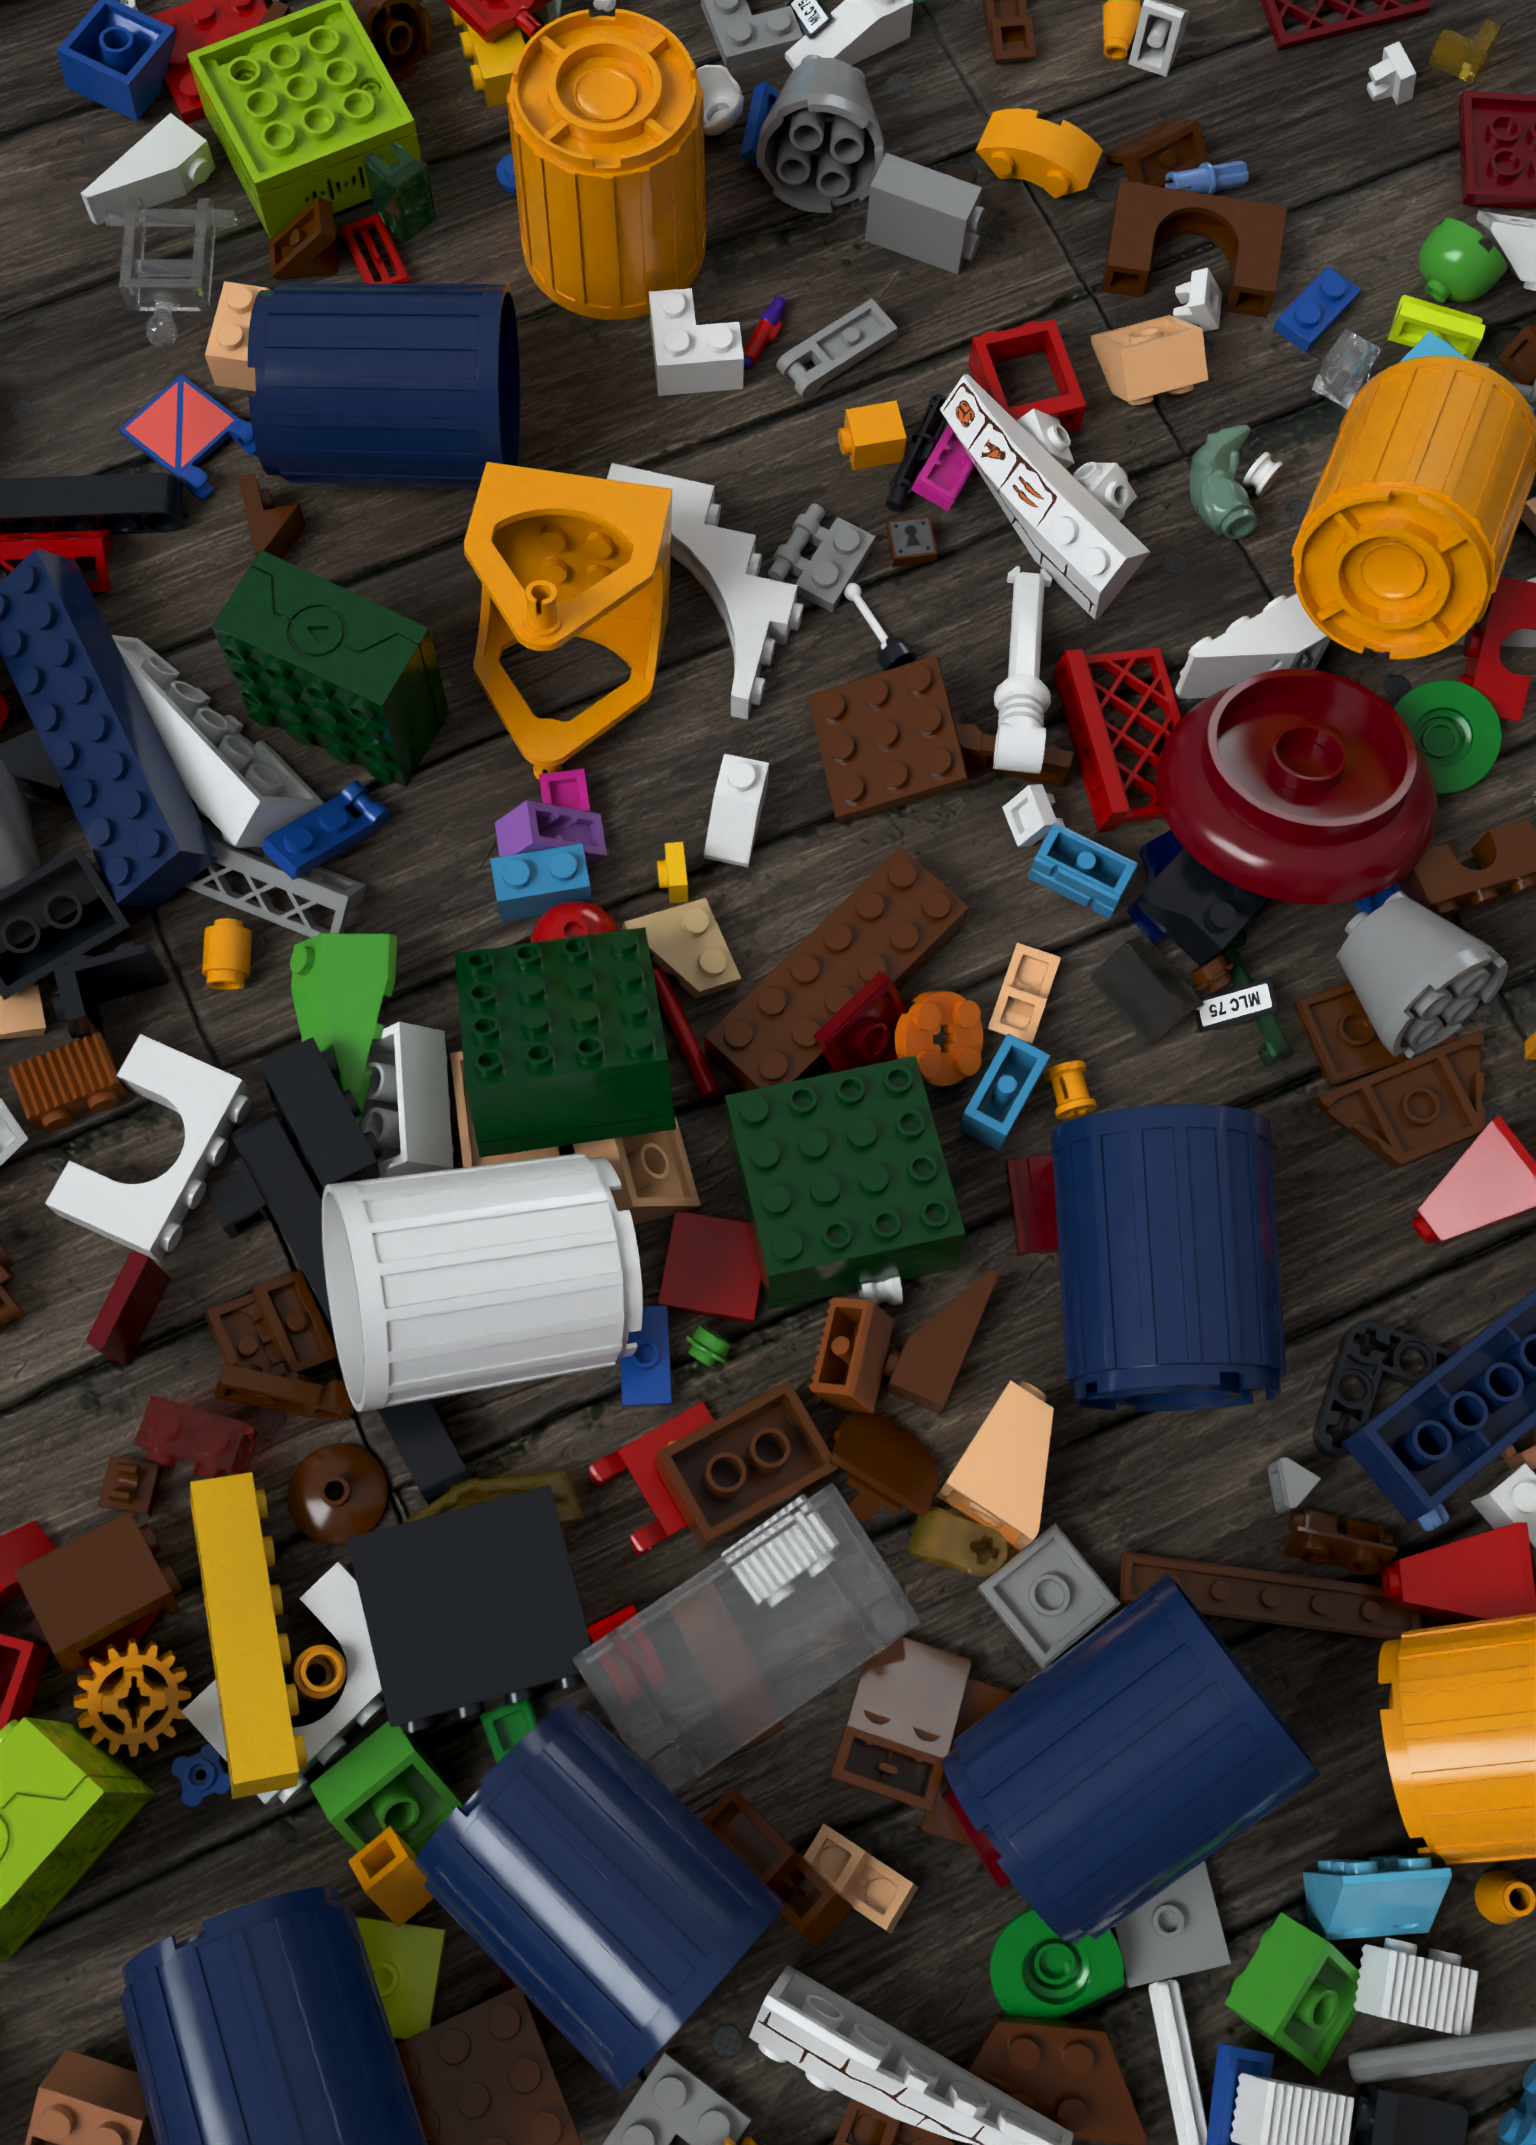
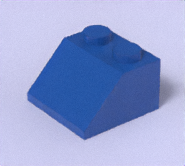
(117, 57)

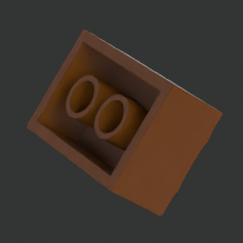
(745, 1465)

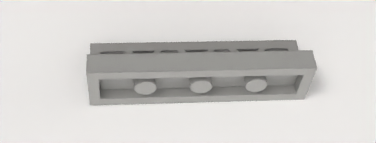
(316, 885)

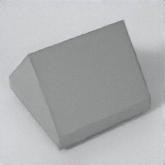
(1289, 1484)

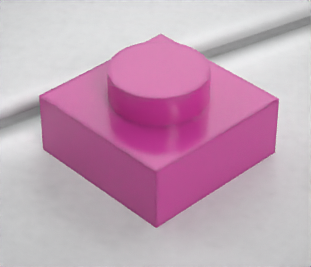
(565, 789)

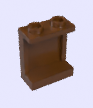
(97, 1587)

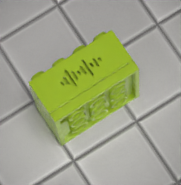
(302, 110)
(57, 1817)

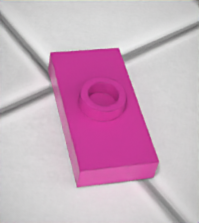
(944, 471)

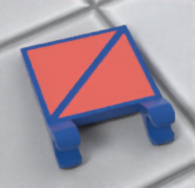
(183, 429)

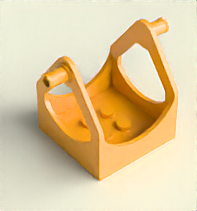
(561, 564)

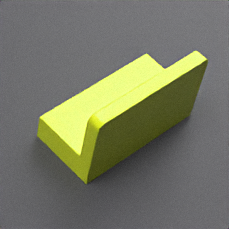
(1418, 317)

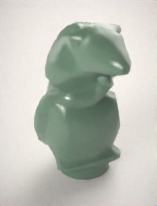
(1213, 491)

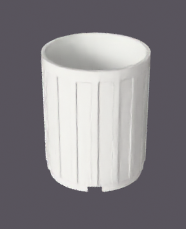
(478, 1277)

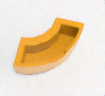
(1039, 151)

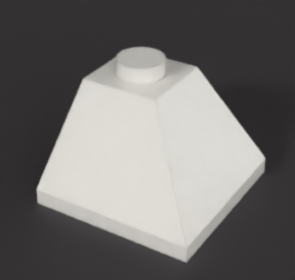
(1515, 240)

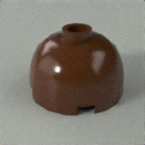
(398, 32)

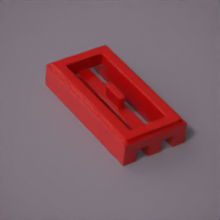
(362, 228)

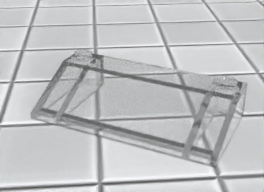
(747, 1640)

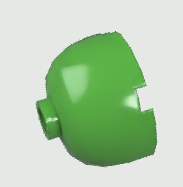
(1457, 264)

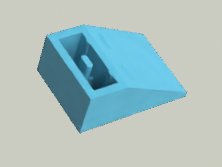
(1374, 1896)

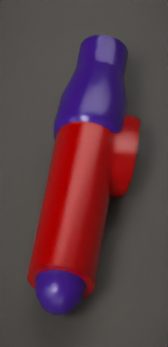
(765, 331)

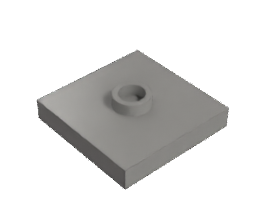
(1048, 1596)
(1173, 1932)

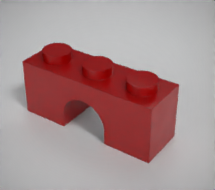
(1508, 610)

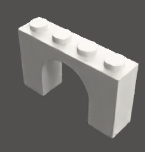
(151, 1213)
(339, 1607)

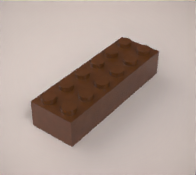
(885, 926)

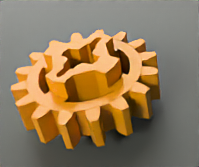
(111, 1700)

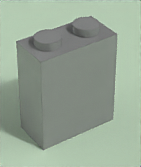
(924, 214)

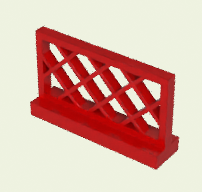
(1092, 733)

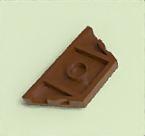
(1415, 1104)
(1061, 2073)

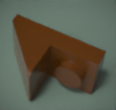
(306, 244)
(270, 527)

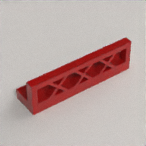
(63, 543)

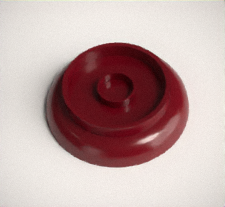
(1298, 788)

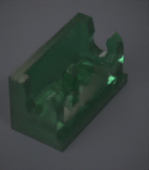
(401, 192)

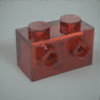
(194, 1437)

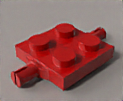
(496, 17)

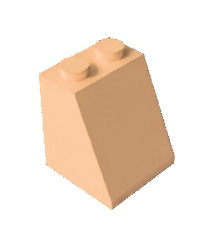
(1005, 1466)

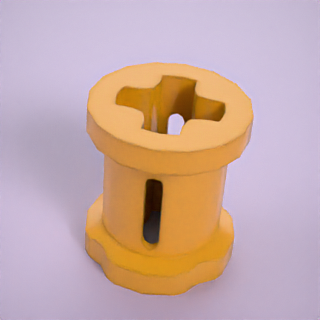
(1070, 1090)

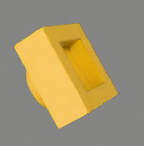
(673, 872)

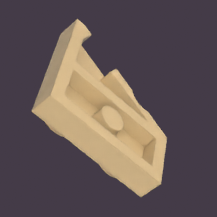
(690, 947)

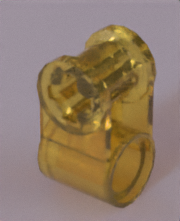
(946, 1541)

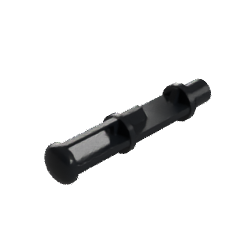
(919, 450)

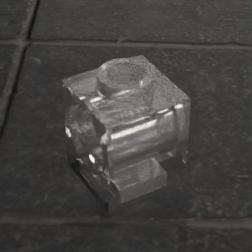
(1346, 368)

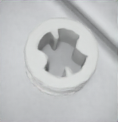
(1263, 474)

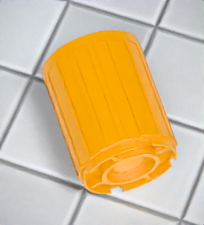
(608, 162)
(1416, 507)
(1464, 1737)

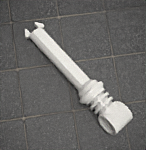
(1022, 696)

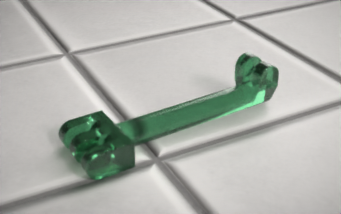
(1275, 1042)

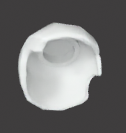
(721, 99)

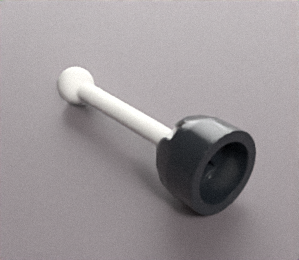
(893, 650)

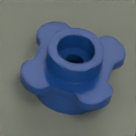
(194, 1789)

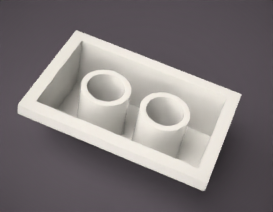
(409, 1100)

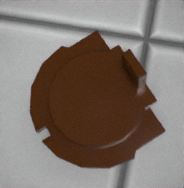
(884, 1466)

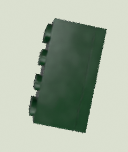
(333, 668)
(563, 1042)
(843, 1181)

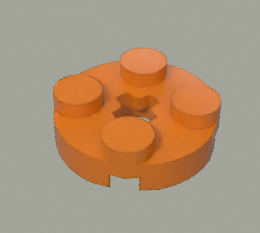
(962, 1030)

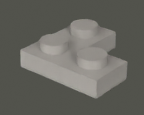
(750, 37)
(677, 2103)

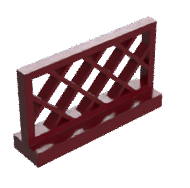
(1323, 30)

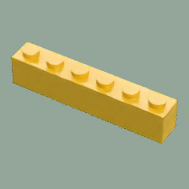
(244, 1635)

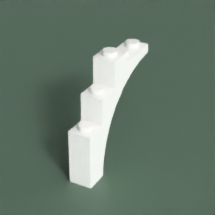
(725, 563)

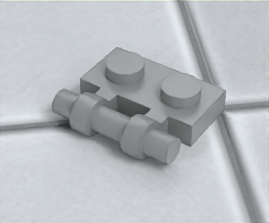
(834, 563)

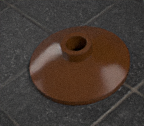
(359, 1507)

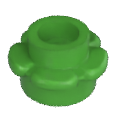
(708, 1346)

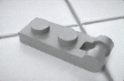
(837, 347)

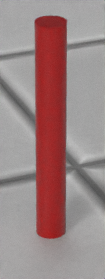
(684, 1036)

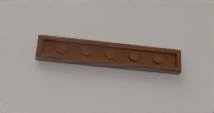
(1272, 1597)

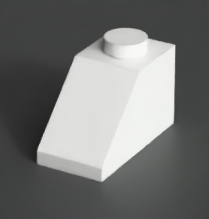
(1158, 36)
(736, 810)

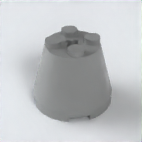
(821, 137)
(1414, 970)

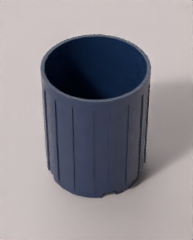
(385, 383)
(1168, 1257)
(1124, 1765)
(596, 1891)
(268, 2032)

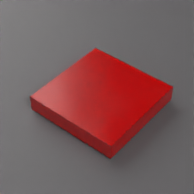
(711, 1268)

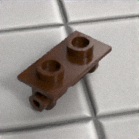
(1362, 1547)

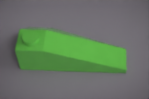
(339, 997)

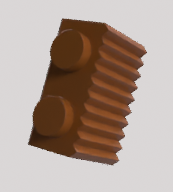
(68, 1082)
(852, 1354)

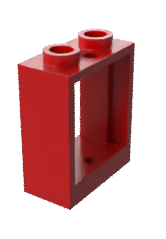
(1023, 341)

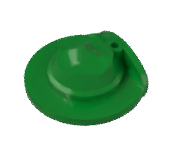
(1454, 731)
(1045, 1976)

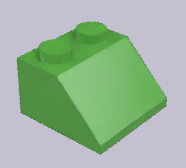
(383, 1786)
(1297, 1993)

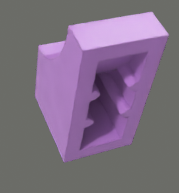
(546, 826)

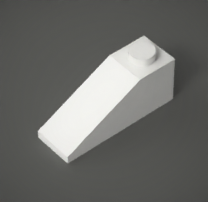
(856, 31)
(157, 169)

